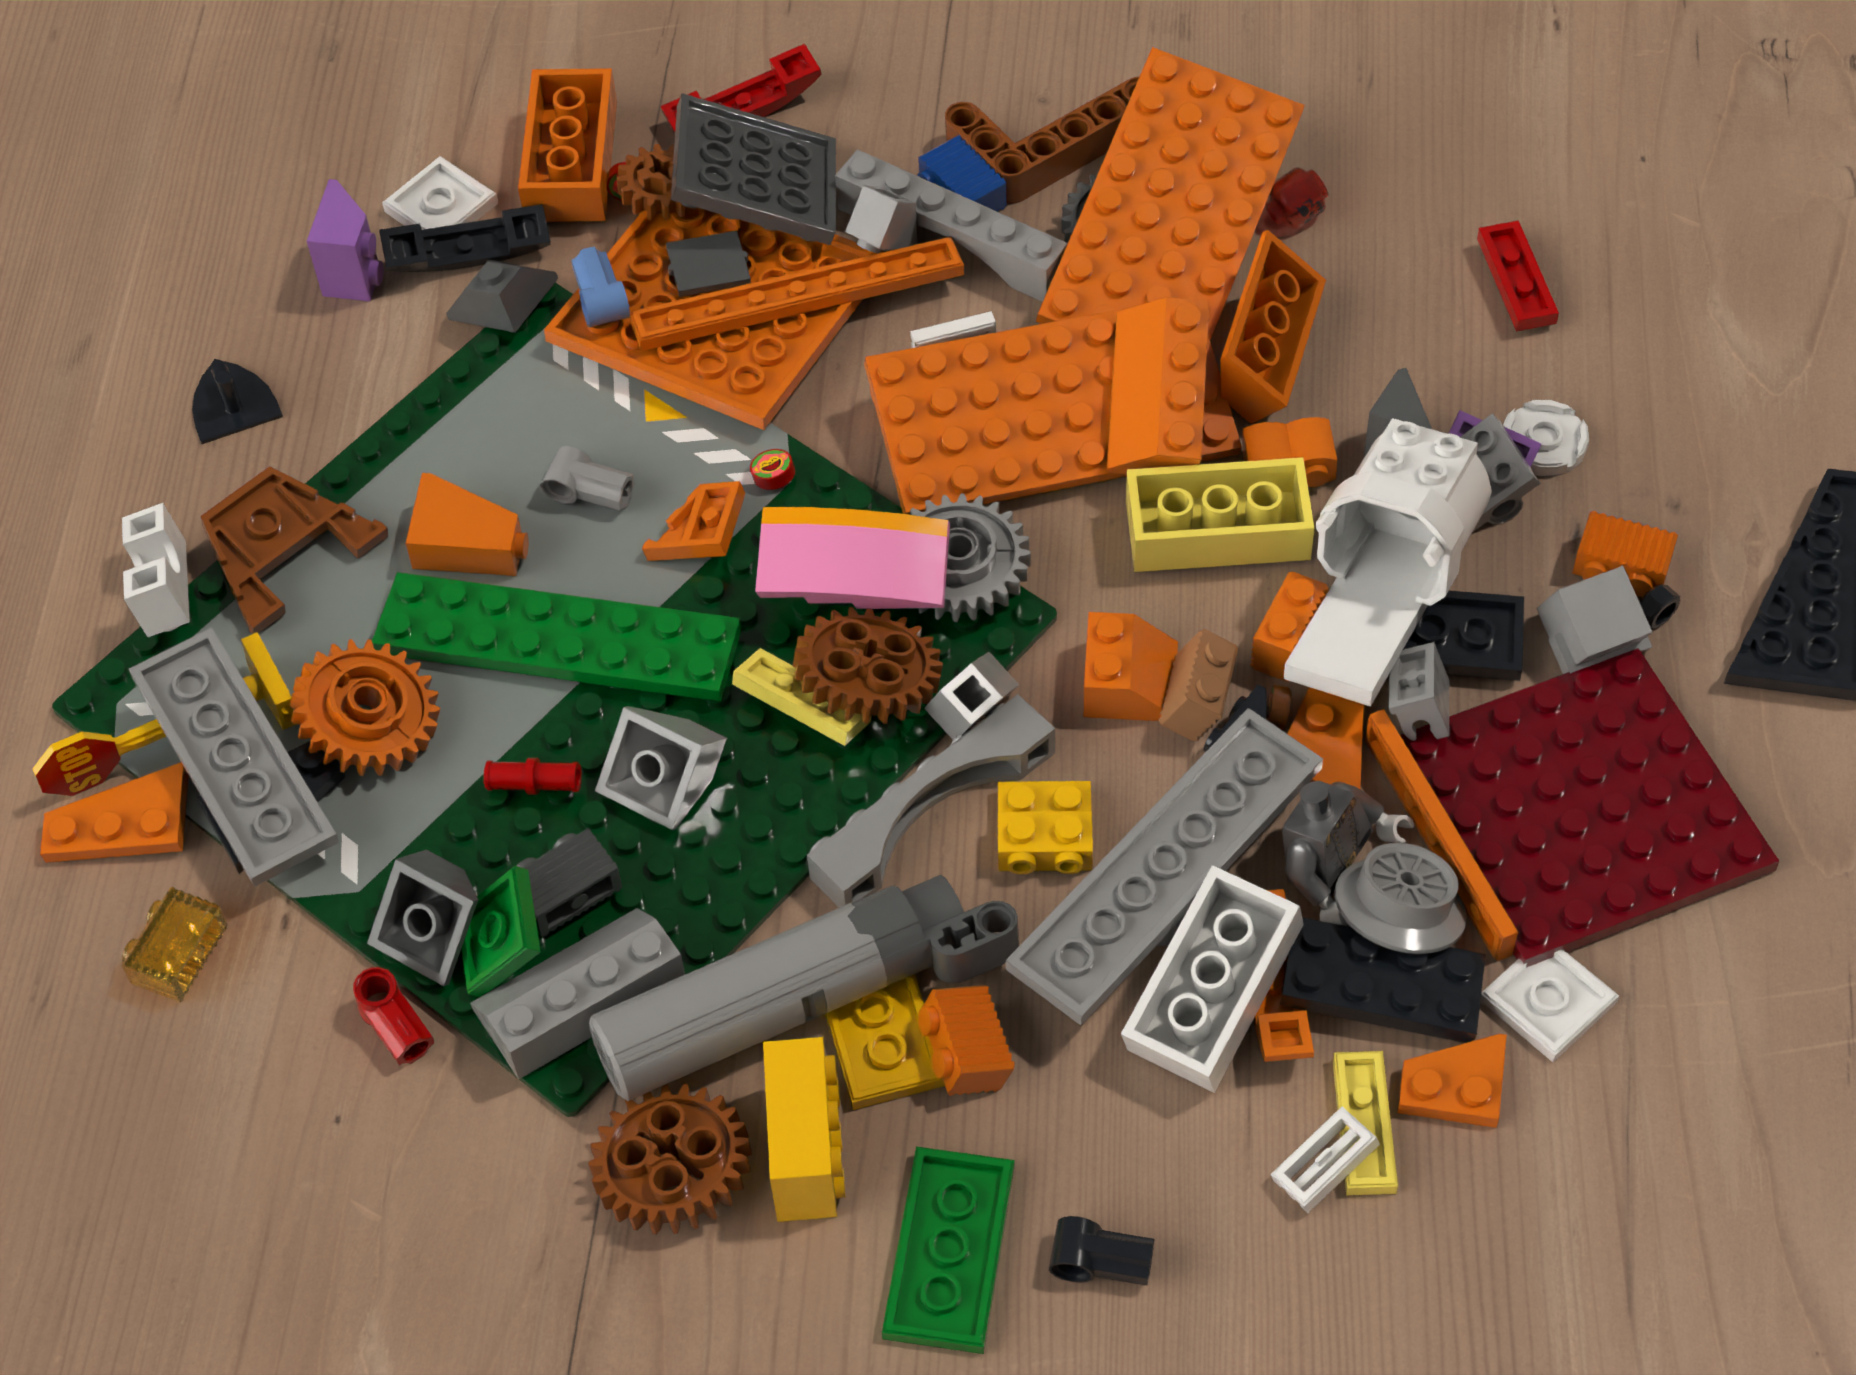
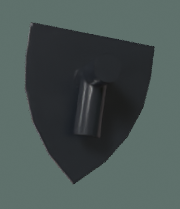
(231, 401)

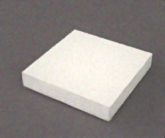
(440, 198)
(1549, 1001)

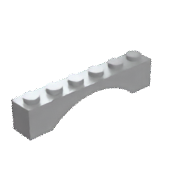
(1011, 248)
(1000, 748)

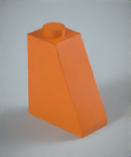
(462, 531)

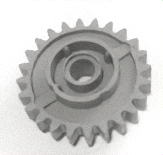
(984, 555)

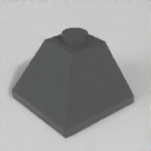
(502, 295)
(425, 915)

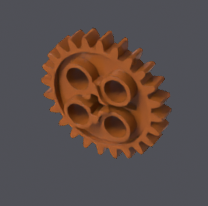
(867, 665)
(640, 1188)

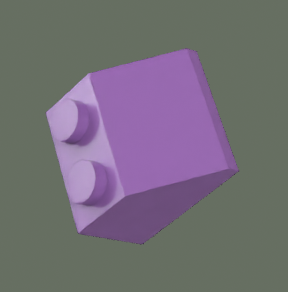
(343, 247)

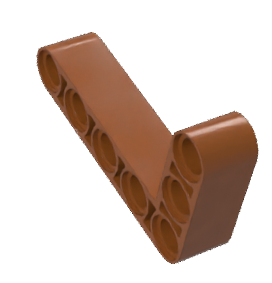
(1050, 151)

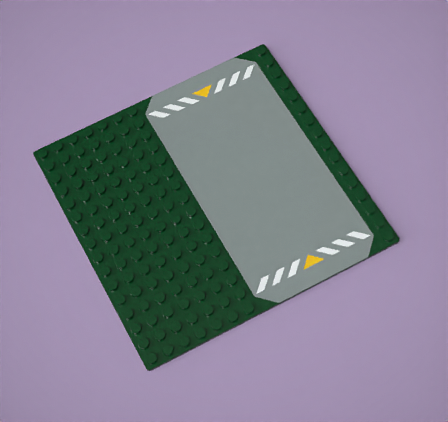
(779, 787)

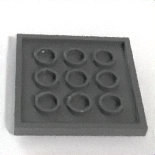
(754, 169)

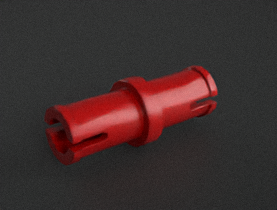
(532, 776)

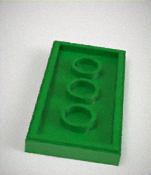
(949, 1250)

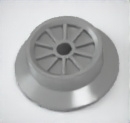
(1402, 899)

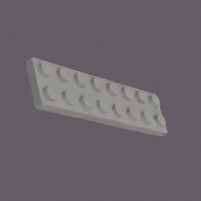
(1160, 865)

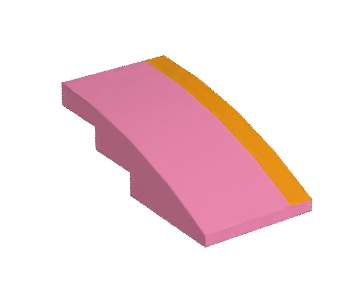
(853, 557)

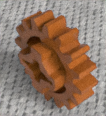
(648, 183)

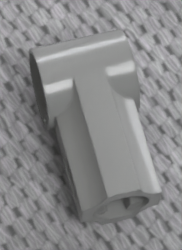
(576, 477)

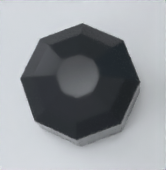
(1659, 605)

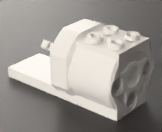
(1395, 549)

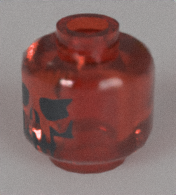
(1297, 198)

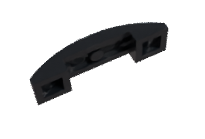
(465, 244)

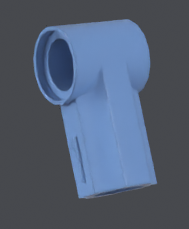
(600, 294)

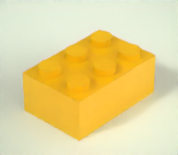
(803, 1129)

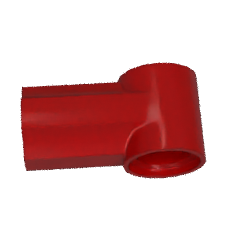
(391, 1017)

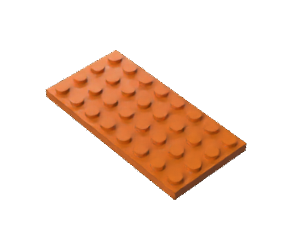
(1174, 193)
(1012, 412)

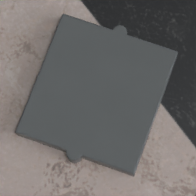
(708, 263)

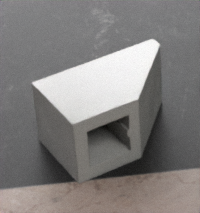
(883, 220)
(971, 695)

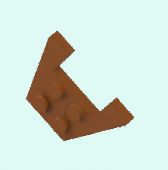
(266, 526)

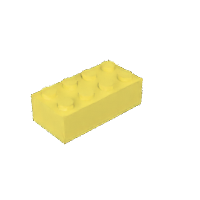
(1219, 514)

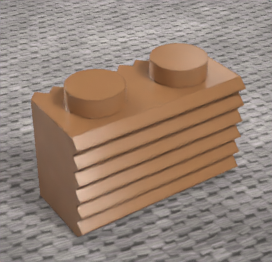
(1198, 685)

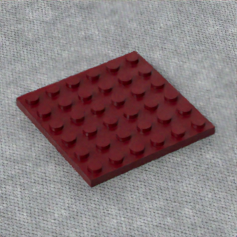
(1590, 805)

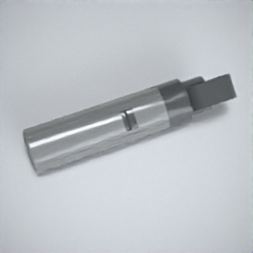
(797, 980)

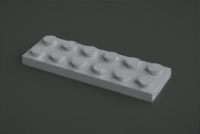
(233, 756)

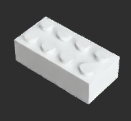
(1213, 978)

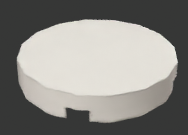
(1558, 430)

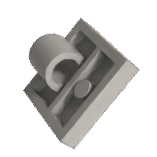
(1506, 469)

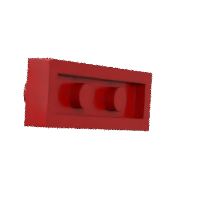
(1517, 276)

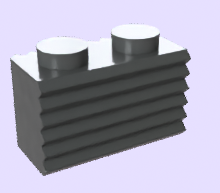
(570, 879)

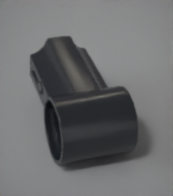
(1087, 1251)

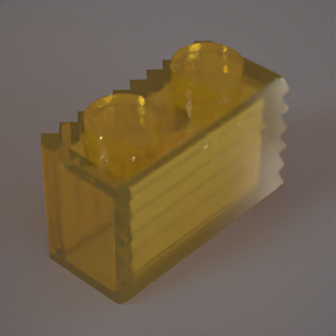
(173, 944)

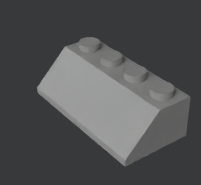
(552, 1003)

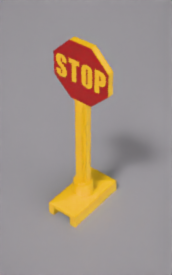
(90, 757)

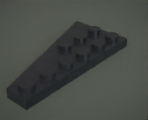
(1808, 617)

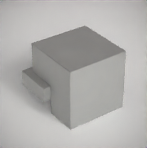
(1594, 621)

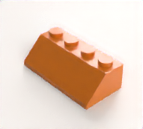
(1269, 330)
(1158, 385)

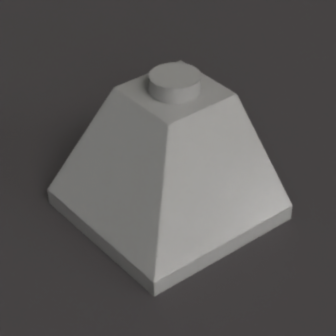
(659, 764)

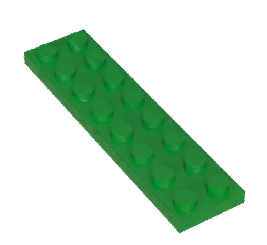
(559, 636)

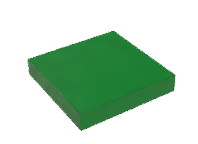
(500, 932)

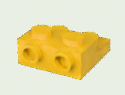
(1045, 826)

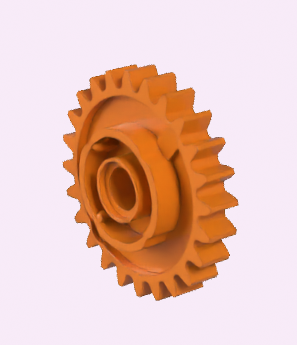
(329, 712)

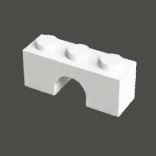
(159, 581)

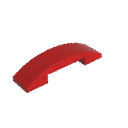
(762, 95)

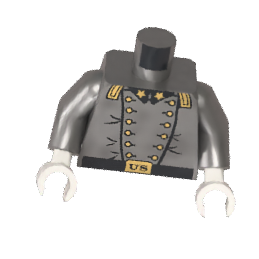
(1328, 835)

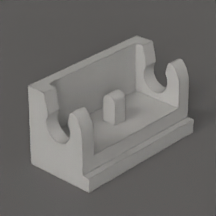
(1420, 690)

